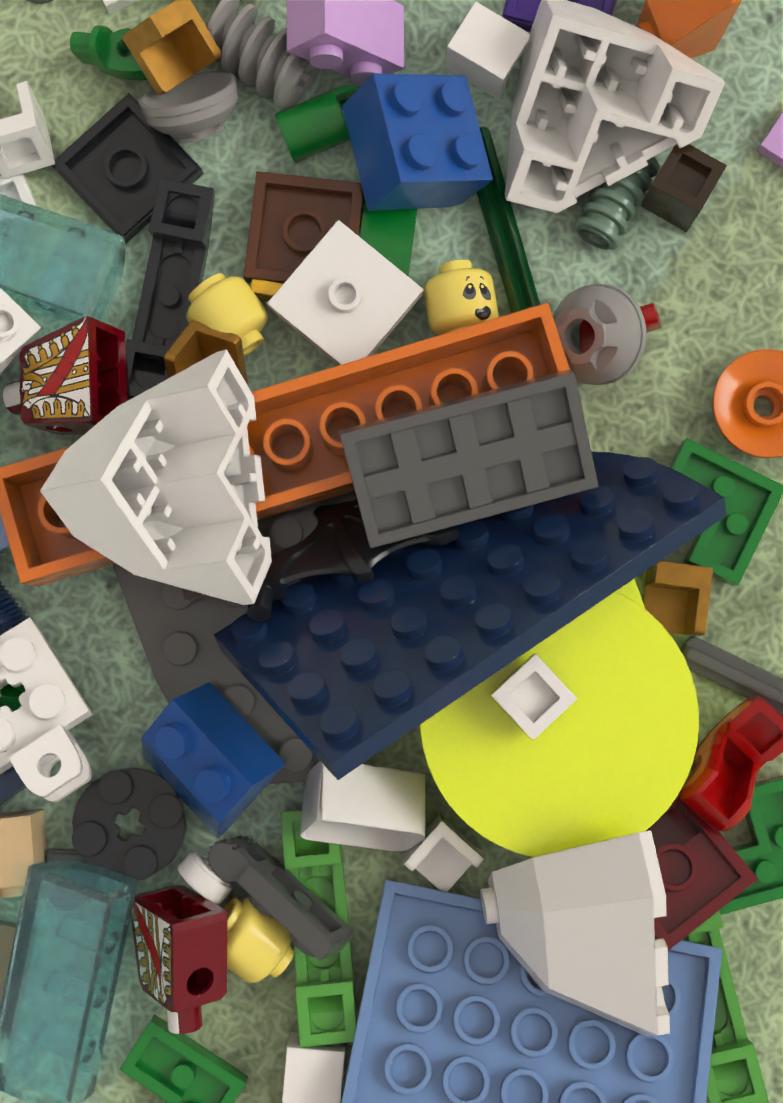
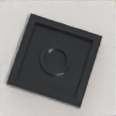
(120, 166)

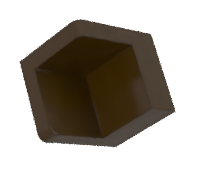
(683, 186)

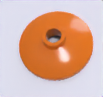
(741, 382)

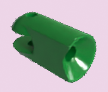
(315, 123)

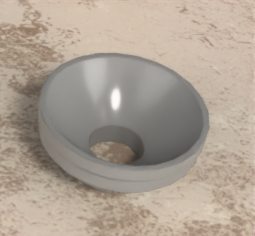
(193, 107)
(617, 330)

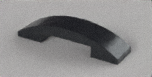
(174, 269)

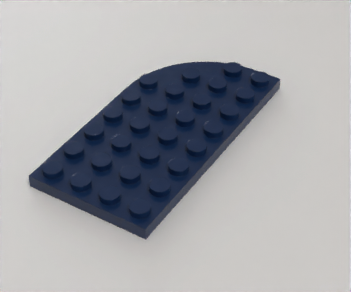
(382, 656)

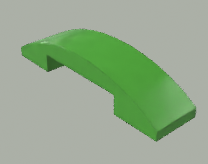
(326, 986)
(734, 1062)

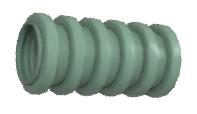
(614, 206)

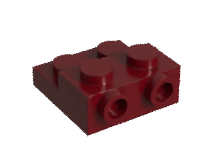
(697, 871)

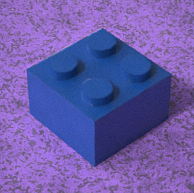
(416, 141)

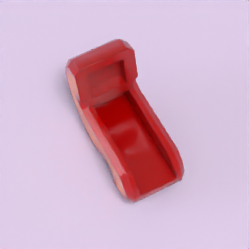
(729, 763)

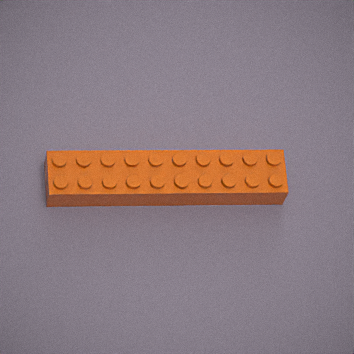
(301, 426)

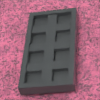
(470, 458)

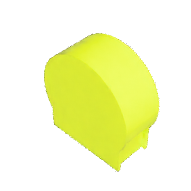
(598, 766)

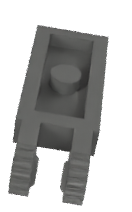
(280, 895)

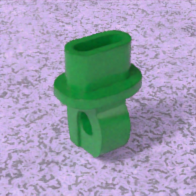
(106, 52)

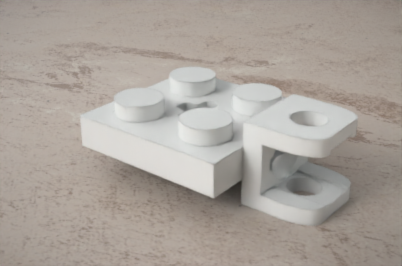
(51, 705)

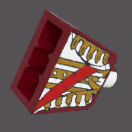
(70, 378)
(180, 952)

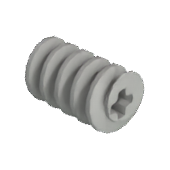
(258, 56)

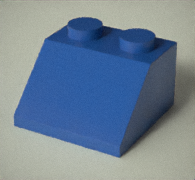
(210, 756)

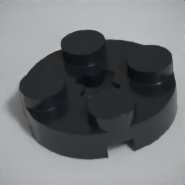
(116, 793)

